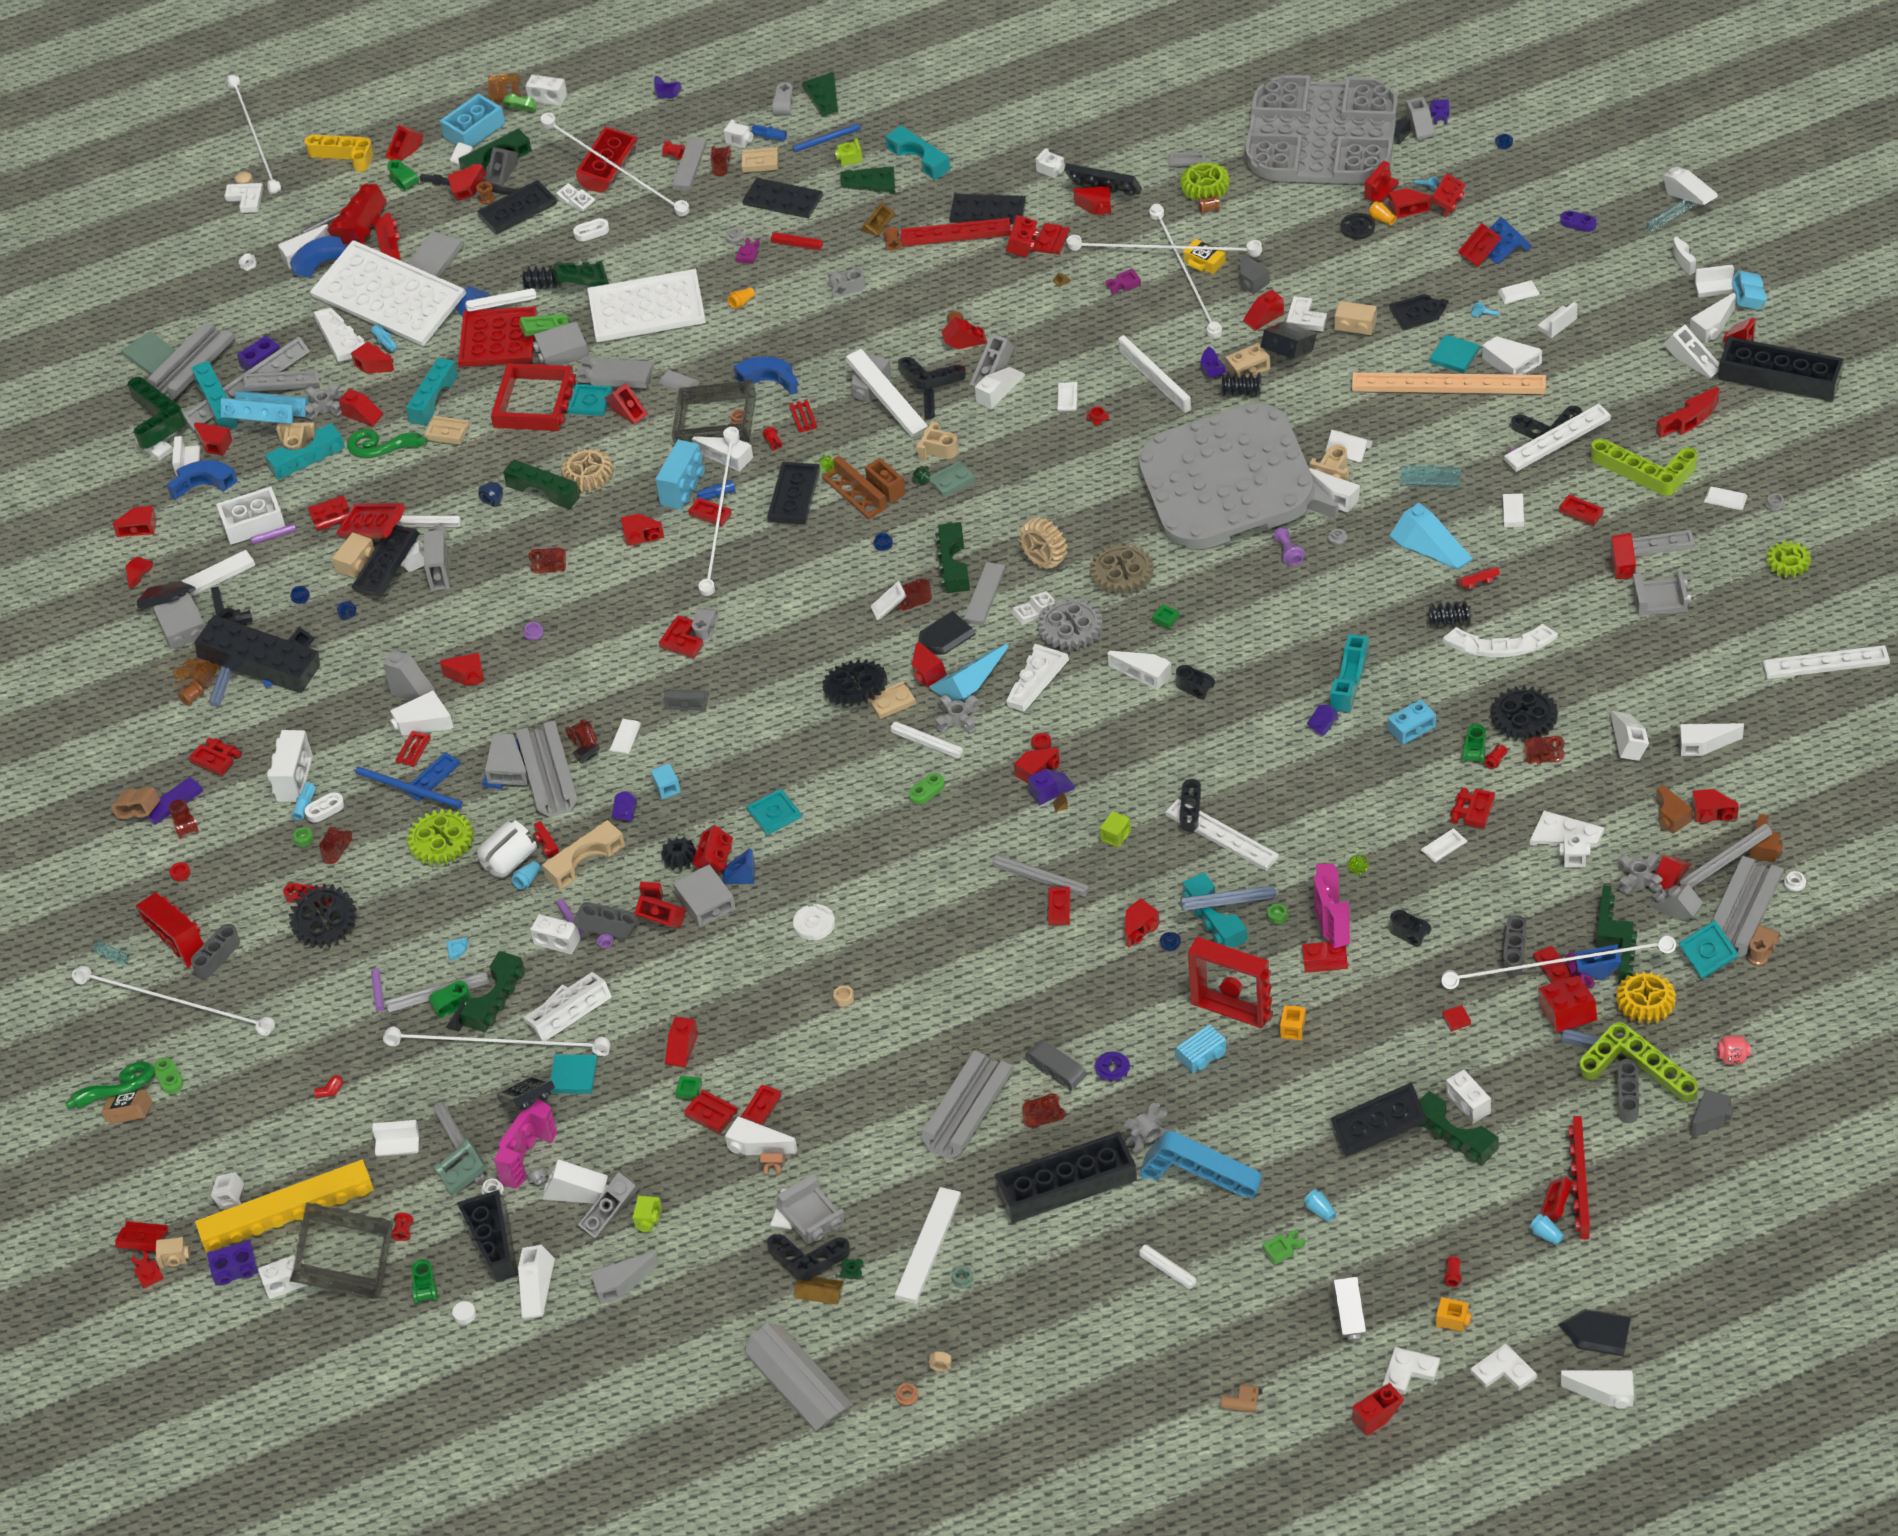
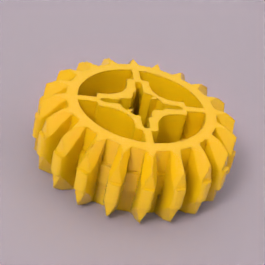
(1633, 1003)

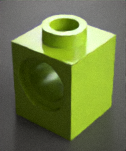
(1115, 829)

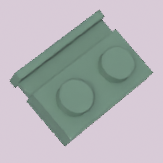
(951, 479)

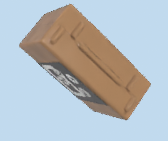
(127, 1106)

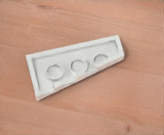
(338, 335)
(1038, 673)

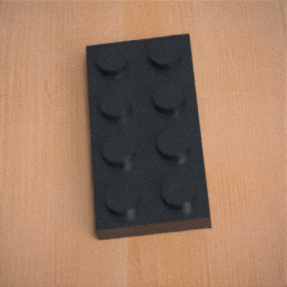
(1100, 178)
(782, 198)
(517, 207)
(986, 207)
(793, 493)
(385, 561)
(524, 1091)
(1379, 1119)

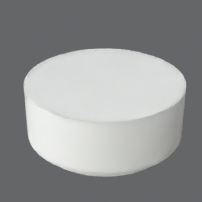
(464, 1312)

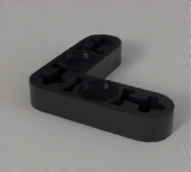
(926, 380)
(1526, 424)
(806, 1266)

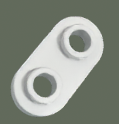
(591, 229)
(324, 807)

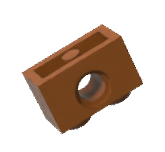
(885, 480)

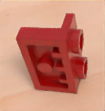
(1380, 183)
(1447, 193)

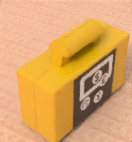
(1203, 258)

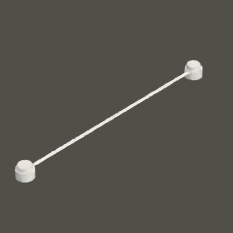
(548, 122)
(273, 186)
(1253, 248)
(1214, 329)
(707, 586)
(1666, 944)
(263, 1026)
(393, 1036)

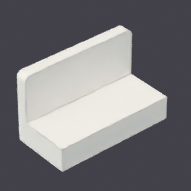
(1714, 281)
(1558, 320)
(1355, 445)
(184, 455)
(396, 1138)

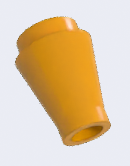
(1382, 213)
(741, 297)

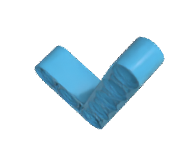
(1201, 1161)

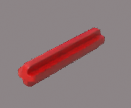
(798, 241)

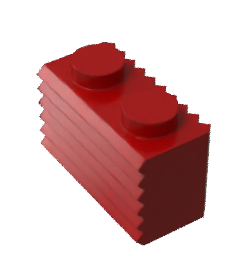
(660, 911)

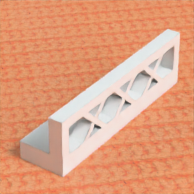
(569, 1008)

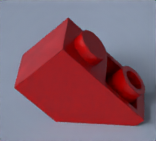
(465, 181)
(962, 334)
(372, 359)
(213, 438)
(641, 529)
(1036, 761)
(1713, 806)
(1139, 921)
(1376, 1409)

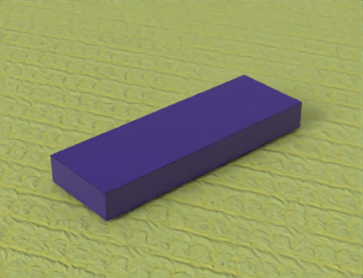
(186, 791)

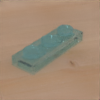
(1431, 476)

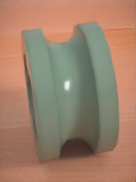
(962, 1270)

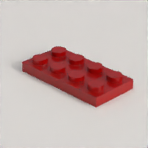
(371, 520)

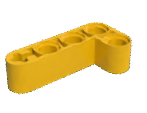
(341, 147)

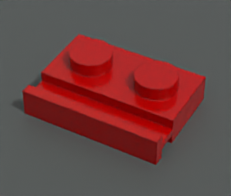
(1051, 238)
(1479, 245)
(1324, 957)
(710, 1111)
(140, 1236)

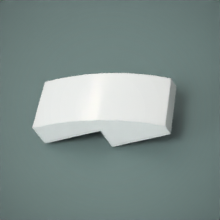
(577, 199)
(1682, 256)
(1030, 611)

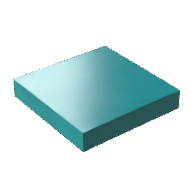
(1454, 353)
(589, 400)
(774, 811)
(1708, 949)
(573, 1073)

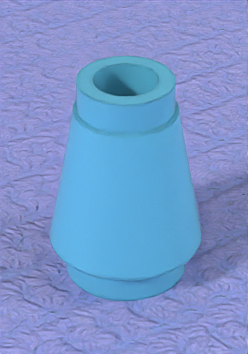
(525, 875)
(1318, 1204)
(1546, 1229)

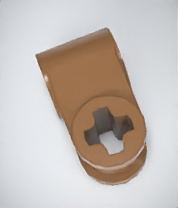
(1762, 945)

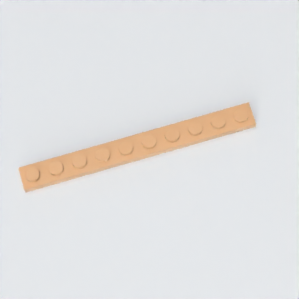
(1449, 383)

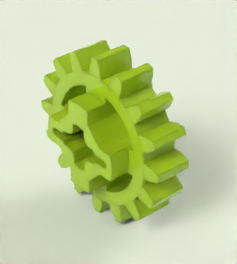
(1788, 559)

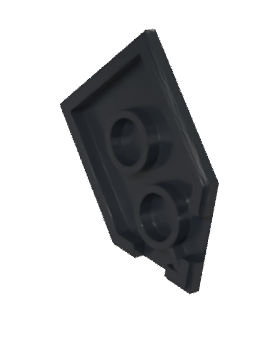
(1417, 310)
(164, 594)
(945, 634)
(1598, 1331)

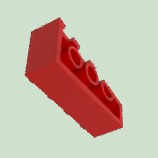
(358, 215)
(171, 926)

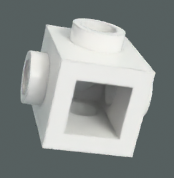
(1574, 850)

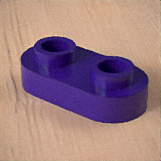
(1578, 221)

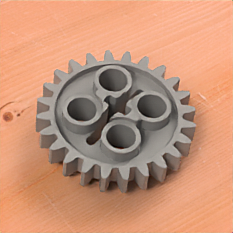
(1059, 630)

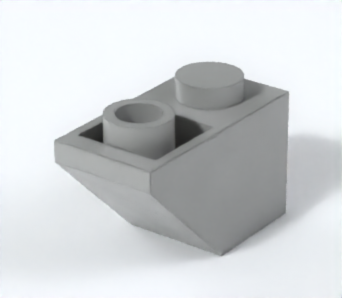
(1420, 118)
(1677, 902)

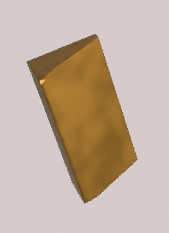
(878, 220)
(819, 1290)

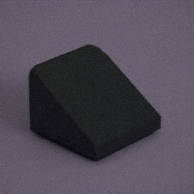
(1402, 130)
(301, 637)
(587, 753)
(455, 1022)

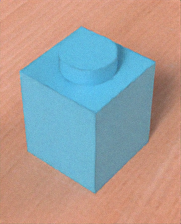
(665, 781)

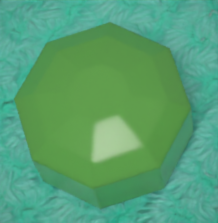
(303, 837)
(1277, 914)

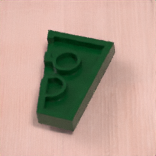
(822, 93)
(873, 179)
(583, 274)

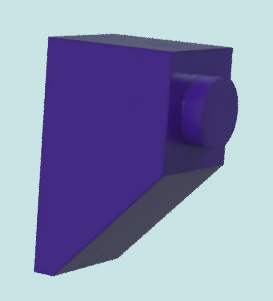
(1048, 785)

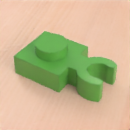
(1282, 1248)

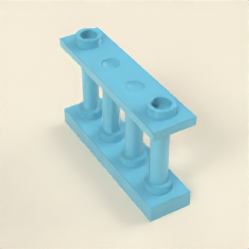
(264, 407)

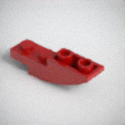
(1693, 414)

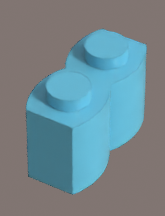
(1749, 289)

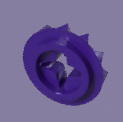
(1104, 1063)

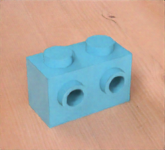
(1411, 722)

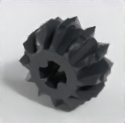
(678, 853)

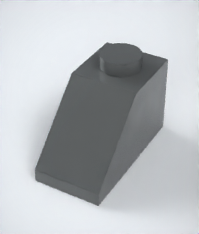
(501, 165)
(1252, 275)
(1711, 1112)

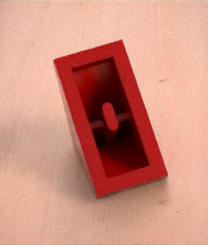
(1671, 870)

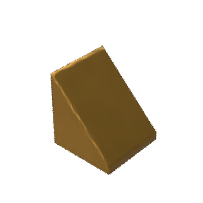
(1062, 279)
(1060, 802)

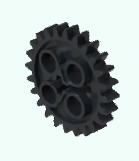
(866, 676)
(1524, 713)
(305, 925)

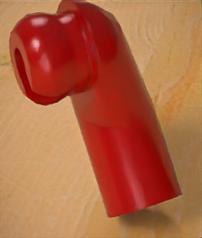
(331, 1088)

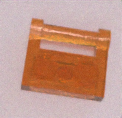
(498, 86)
(195, 668)

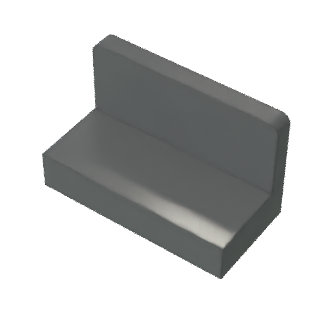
(686, 700)

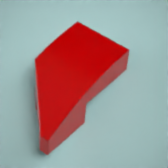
(136, 568)

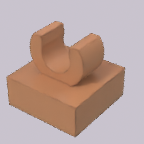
(772, 1160)

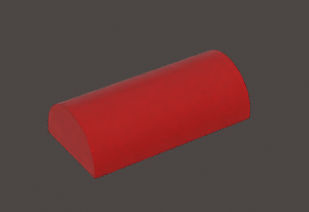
(595, 172)

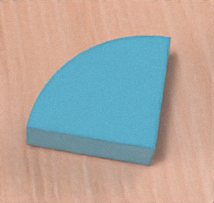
(456, 947)

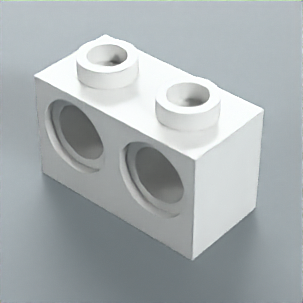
(546, 89)
(555, 934)
(1468, 1096)
(277, 1277)

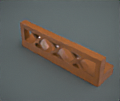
(858, 483)

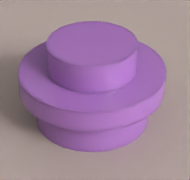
(533, 631)

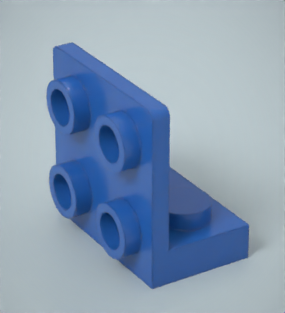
(1509, 240)

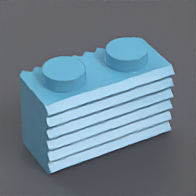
(1201, 1049)

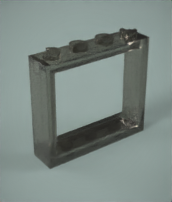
(714, 393)
(333, 1279)

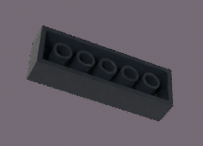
(1781, 368)
(257, 654)
(1065, 1177)

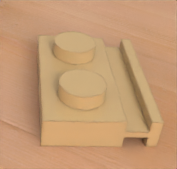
(760, 159)
(447, 430)
(892, 700)

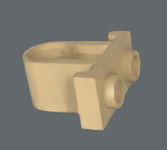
(295, 434)
(937, 443)
(1333, 462)

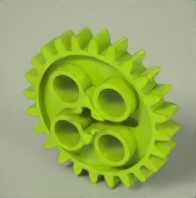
(440, 837)

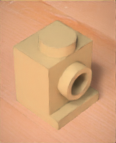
(172, 1252)

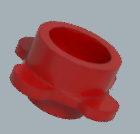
(1097, 415)

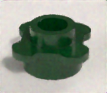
(921, 474)
(853, 1273)

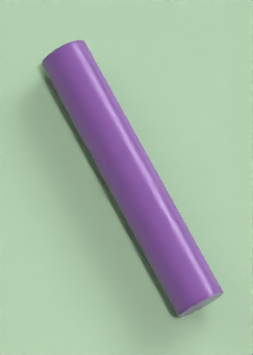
(272, 534)
(567, 913)
(377, 988)

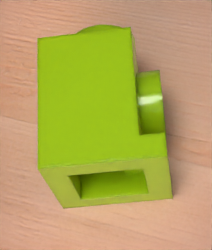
(849, 153)
(647, 1213)

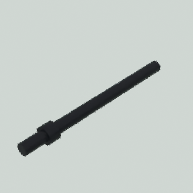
(439, 179)

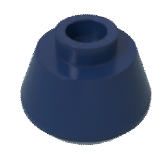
(491, 493)

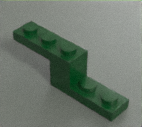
(1616, 932)

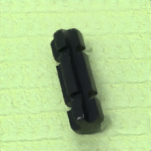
(929, 404)

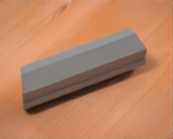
(201, 346)
(547, 769)
(1746, 902)
(965, 1105)
(795, 1376)

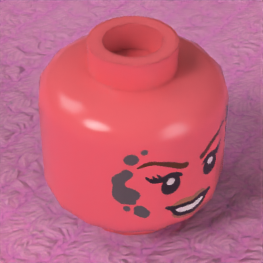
(1733, 1049)

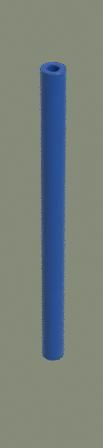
(408, 787)

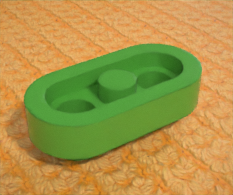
(513, 101)
(927, 788)
(166, 1074)

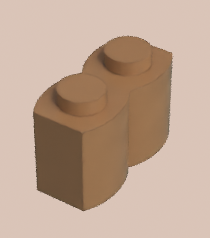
(135, 803)

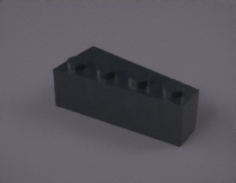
(491, 1228)

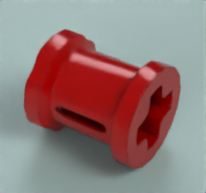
(673, 150)
(402, 1227)

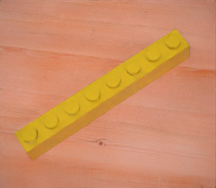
(283, 1206)

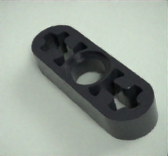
(1187, 798)

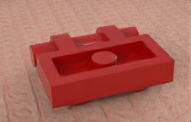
(329, 513)
(211, 759)
(1479, 807)

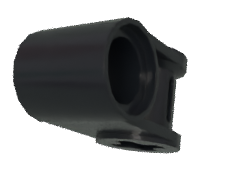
(1193, 681)
(1408, 927)

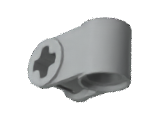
(783, 99)
(849, 282)
(704, 623)

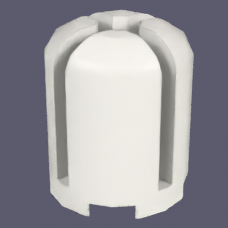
(505, 849)

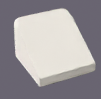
(460, 150)

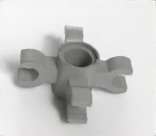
(323, 401)
(957, 714)
(1640, 873)
(1145, 1127)

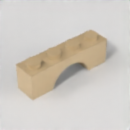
(602, 840)

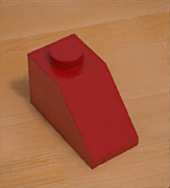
(404, 143)
(1093, 200)
(1408, 202)
(1264, 310)
(1742, 330)
(626, 404)
(359, 408)
(136, 522)
(1622, 556)
(927, 666)
(463, 669)
(681, 1041)

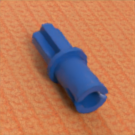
(769, 132)
(715, 491)

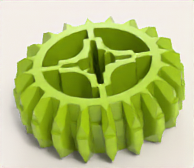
(1204, 181)

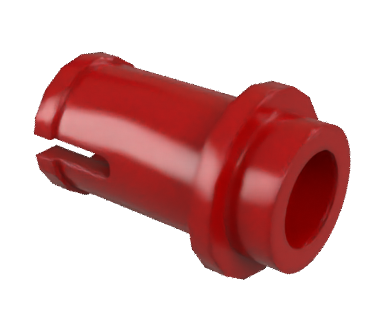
(771, 436)
(1493, 759)
(1452, 1274)

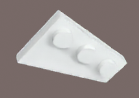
(1553, 827)

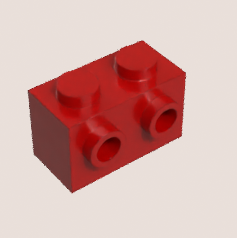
(1021, 236)
(713, 849)

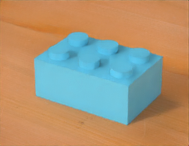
(472, 121)
(680, 474)

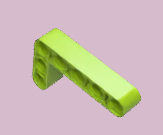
(1642, 471)
(1642, 1057)

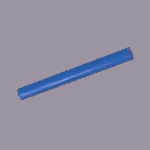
(827, 137)

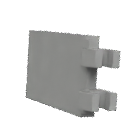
(436, 253)
(615, 372)

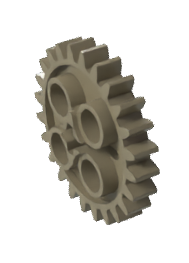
(1109, 575)

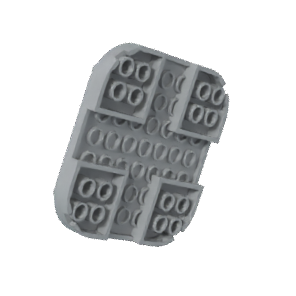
(1321, 129)
(1226, 475)

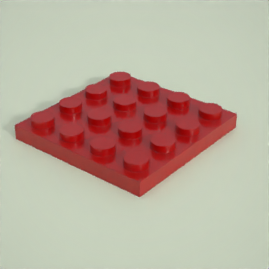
(495, 337)

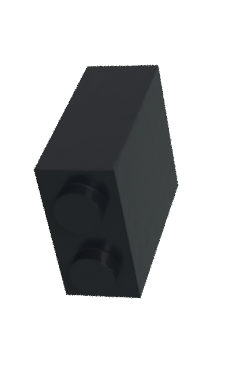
(1288, 340)

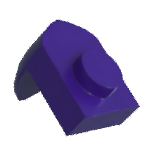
(666, 90)
(1211, 364)
(1323, 719)
(624, 806)

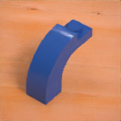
(316, 252)
(765, 369)
(201, 473)

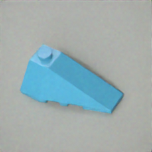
(1424, 533)
(969, 677)

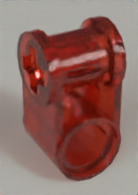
(720, 160)
(549, 560)
(916, 593)
(582, 734)
(1543, 751)
(182, 818)
(334, 844)
(1042, 1110)

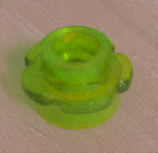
(826, 462)
(1358, 864)

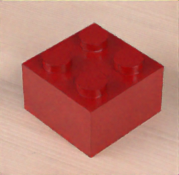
(1567, 1003)

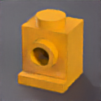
(1293, 1022)
(1453, 1314)

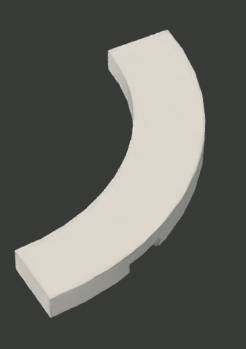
(1500, 646)

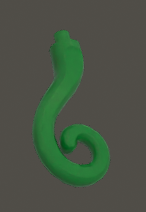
(405, 440)
(127, 1077)

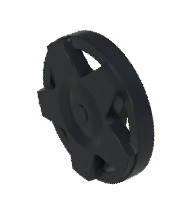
(1357, 227)

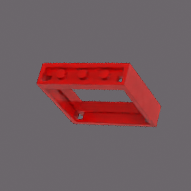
(530, 421)
(1206, 950)

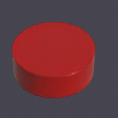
(1041, 741)
(179, 871)
(1231, 986)

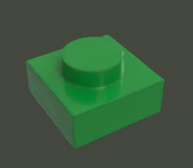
(1165, 616)
(688, 1087)

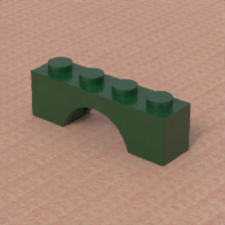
(513, 141)
(559, 489)
(955, 573)
(482, 1011)
(1475, 1143)

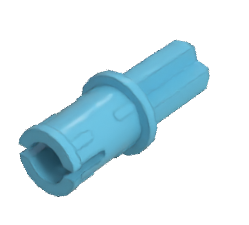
(383, 337)
(303, 800)

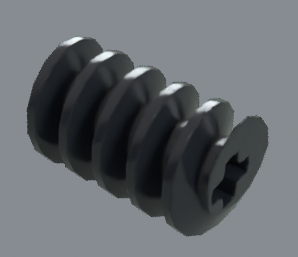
(539, 278)
(1241, 384)
(1449, 613)

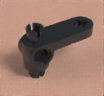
(229, 613)

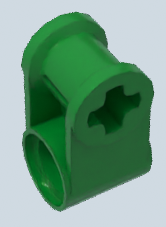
(402, 175)
(1475, 744)
(449, 999)
(423, 1285)

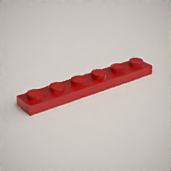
(955, 232)
(1579, 1185)

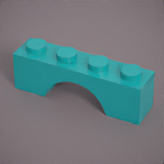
(905, 142)
(211, 388)
(422, 404)
(285, 461)
(1353, 664)
(1226, 929)

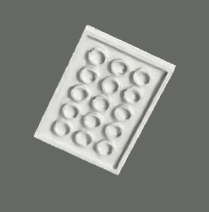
(646, 305)

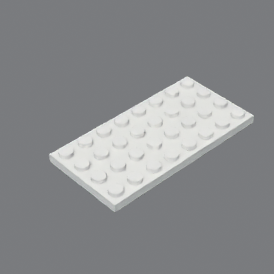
(388, 293)

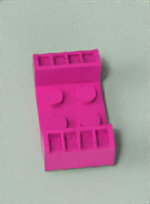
(1331, 914)
(521, 1136)

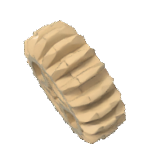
(588, 469)
(1043, 543)

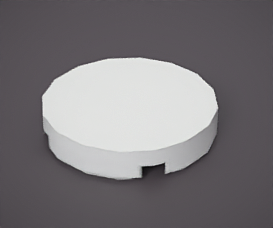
(814, 928)

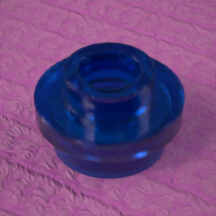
(1504, 141)
(883, 541)
(299, 594)
(343, 607)
(1170, 945)

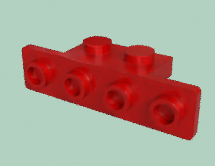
(387, 236)

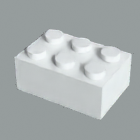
(250, 515)
(290, 765)

